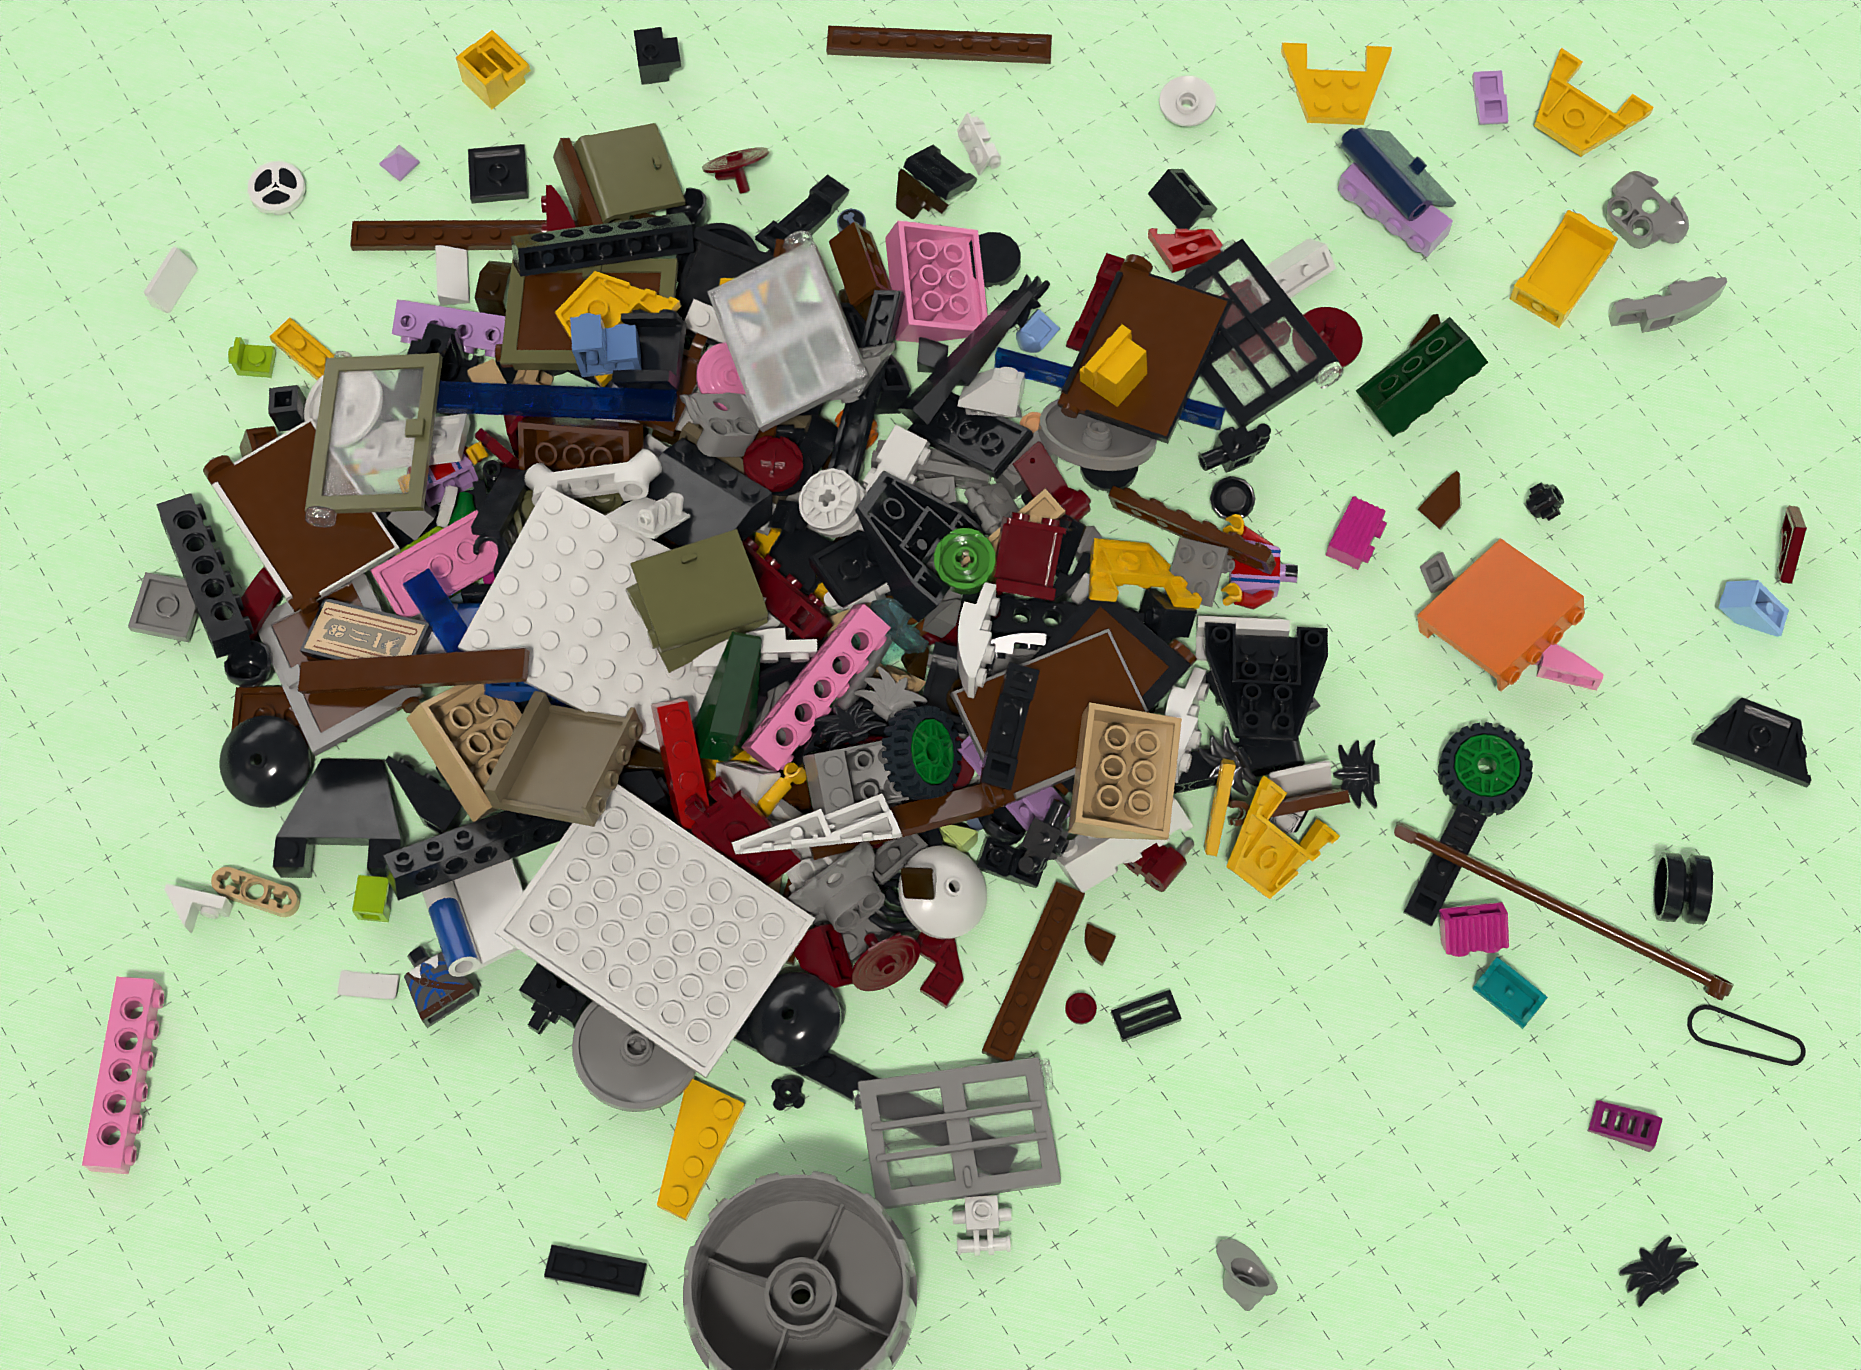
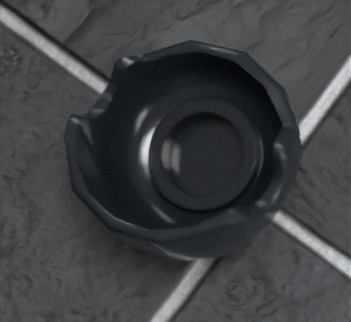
(695, 207)
(1232, 497)
(249, 666)
(1003, 827)

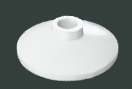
(1188, 91)

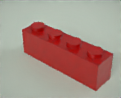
(679, 756)

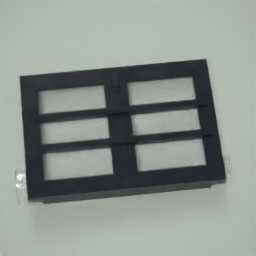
(1265, 341)

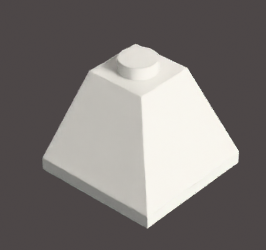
(995, 391)

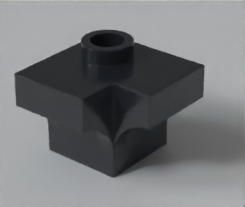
(656, 55)
(1164, 618)

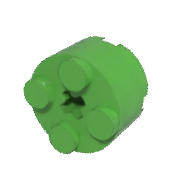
(953, 549)

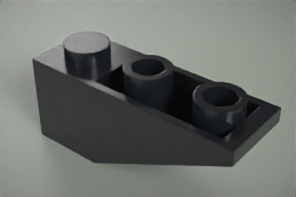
(434, 804)

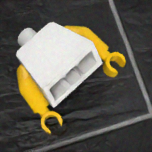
(759, 784)

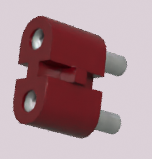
(1161, 864)

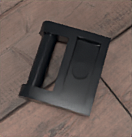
(939, 173)

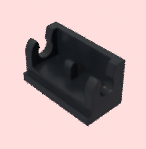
(447, 343)

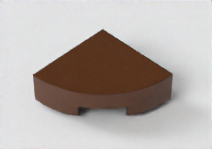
(1098, 943)

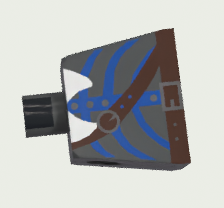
(434, 989)

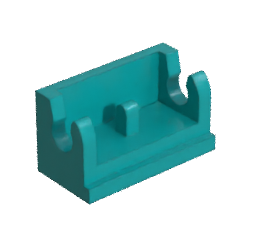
(1510, 992)

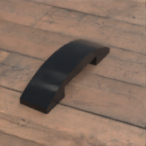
(808, 216)
(1008, 726)
(1441, 873)

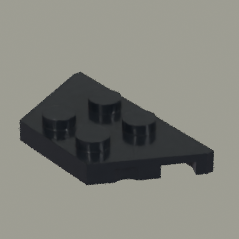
(1760, 740)

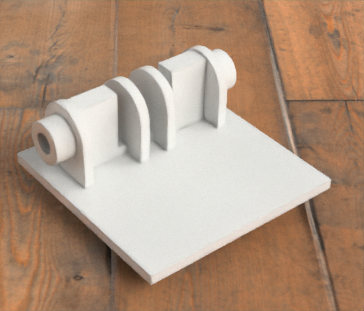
(650, 516)

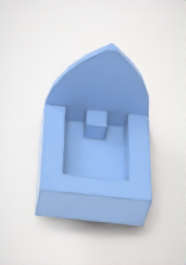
(1036, 332)

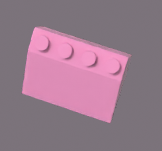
(937, 279)

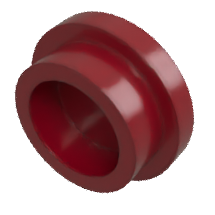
(1080, 1008)

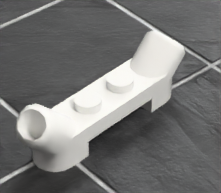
(627, 478)

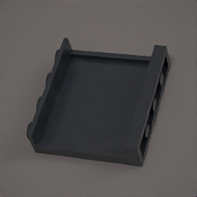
(713, 259)

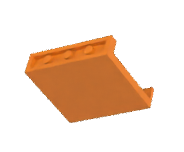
(1503, 612)

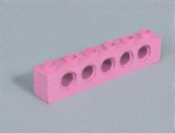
(762, 742)
(127, 996)

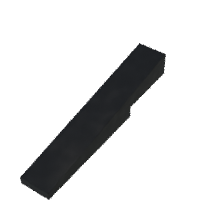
(965, 360)

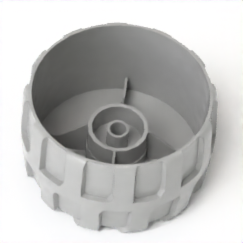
(789, 1238)

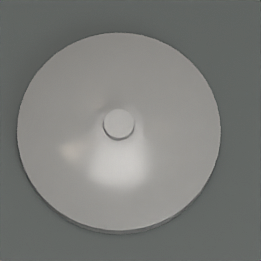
(1092, 442)
(623, 1065)

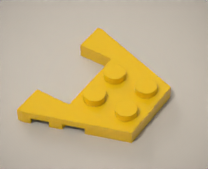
(1335, 94)
(1578, 119)
(610, 298)
(1134, 563)
(1264, 853)

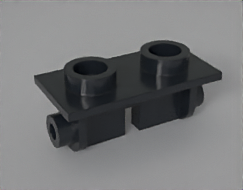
(1069, 543)

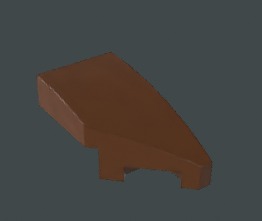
(1443, 502)

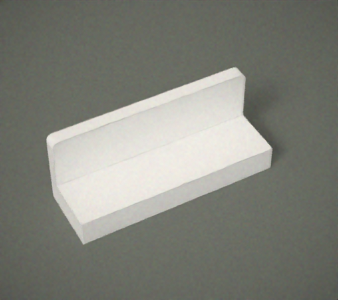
(1301, 266)
(1244, 626)

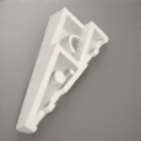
(856, 823)

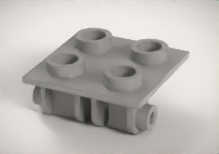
(1201, 567)

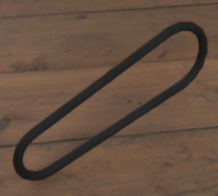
(1742, 1051)

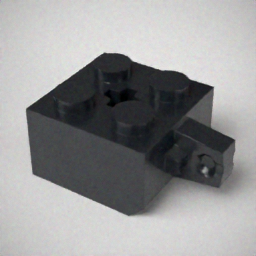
(551, 1000)

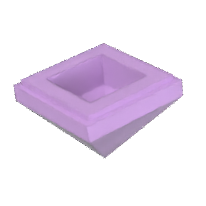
(399, 163)

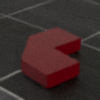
(947, 974)

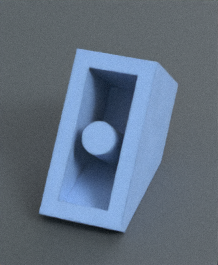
(1753, 606)

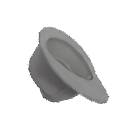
(1244, 1274)

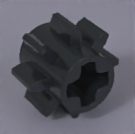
(1545, 501)

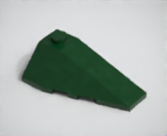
(731, 700)

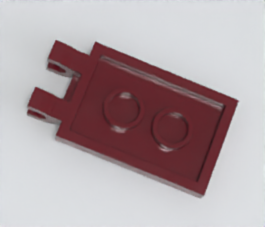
(734, 819)

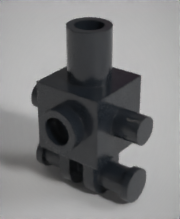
(1235, 448)
(1045, 839)

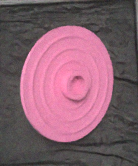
(718, 373)

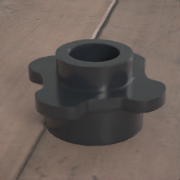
(794, 1100)

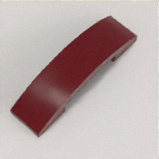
(1104, 279)
(260, 600)

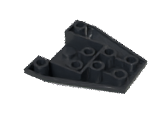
(1266, 679)

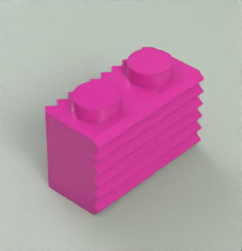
(1356, 533)
(1474, 929)

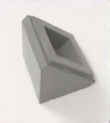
(1437, 573)

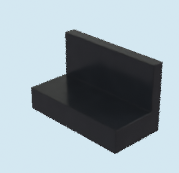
(1181, 199)

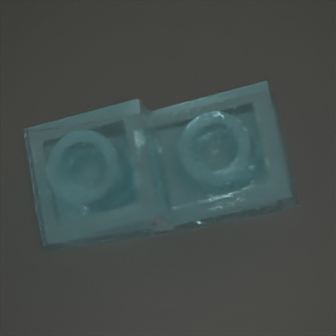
(903, 635)

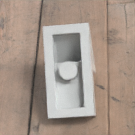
(189, 903)

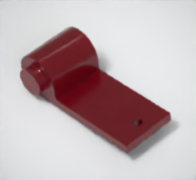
(1040, 473)

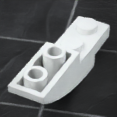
(975, 639)
(773, 647)
(1184, 705)

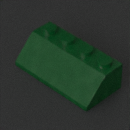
(1422, 376)

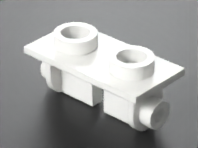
(973, 134)

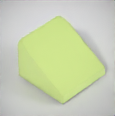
(959, 837)

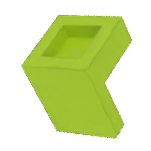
(371, 899)

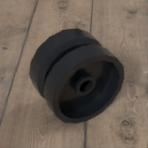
(1683, 888)

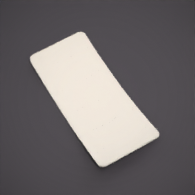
(367, 985)

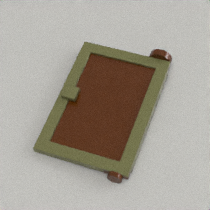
(531, 330)

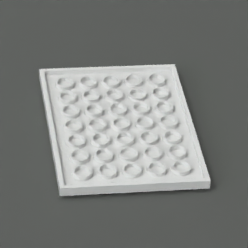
(571, 610)
(656, 929)

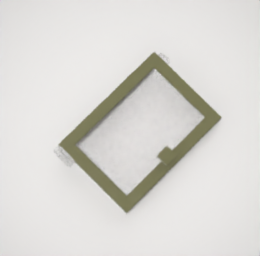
(373, 435)

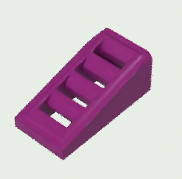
(1634, 1140)

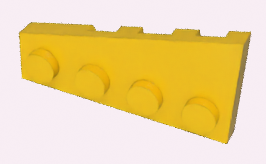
(698, 1140)

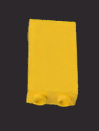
(1564, 268)

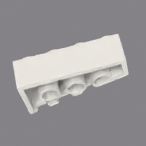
(899, 457)
(1095, 859)

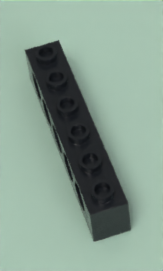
(602, 244)
(204, 575)
(1035, 611)
(468, 850)

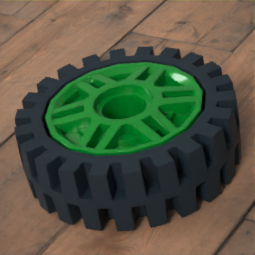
(1488, 747)
(921, 752)

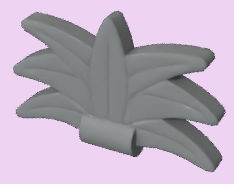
(888, 695)

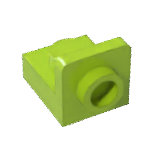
(252, 359)

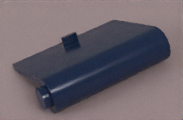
(1394, 171)

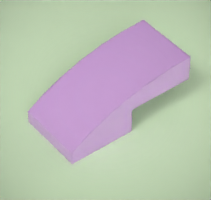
(1490, 97)

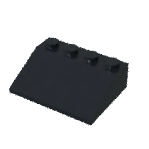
(712, 494)

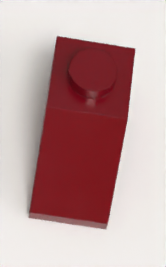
(825, 956)

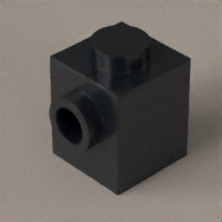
(286, 407)

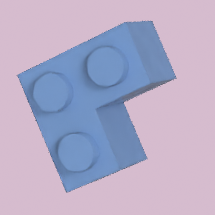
(604, 349)

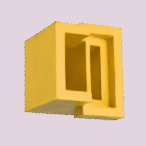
(492, 69)
(1116, 367)

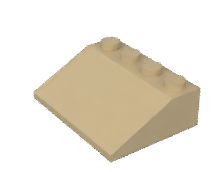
(465, 740)
(1124, 774)

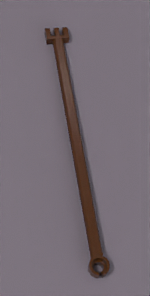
(1716, 985)

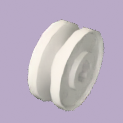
(830, 502)

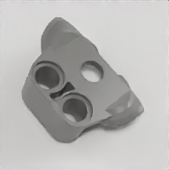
(1666, 224)
(724, 432)
(848, 899)

